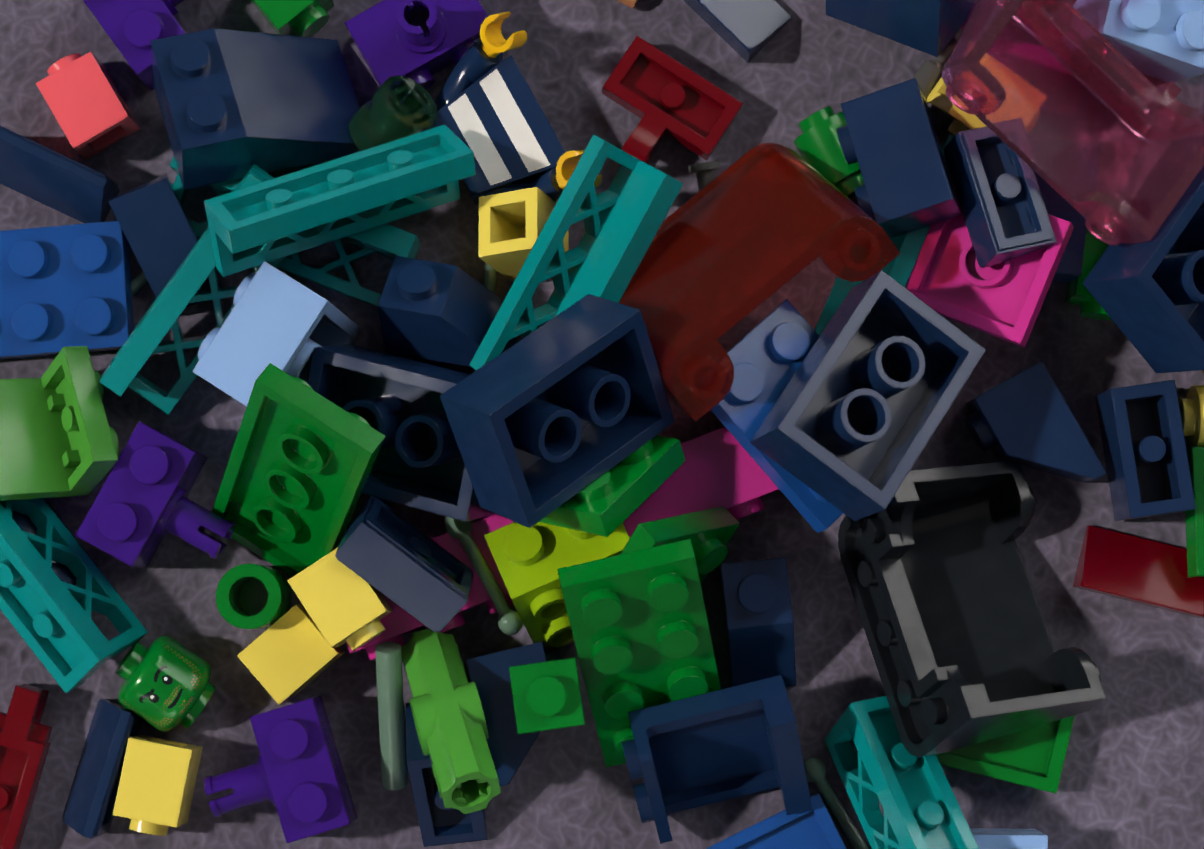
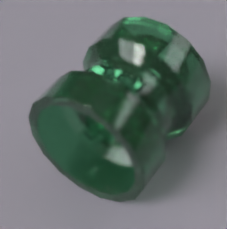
(396, 111)

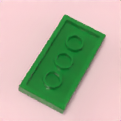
(295, 472)
(638, 635)

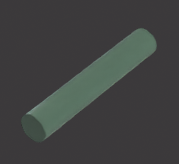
(391, 715)

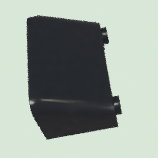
(957, 612)

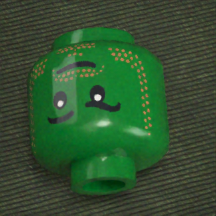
(164, 683)

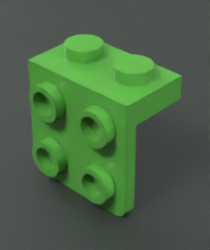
(55, 431)

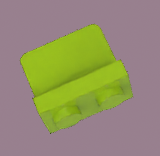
(529, 569)

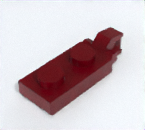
(22, 760)

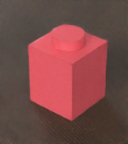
(86, 104)

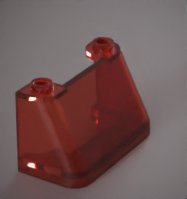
(732, 253)

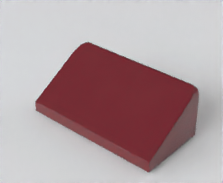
(1138, 572)

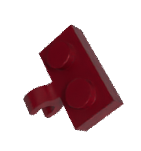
(668, 102)

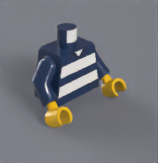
(501, 120)

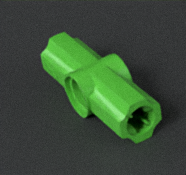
(450, 721)

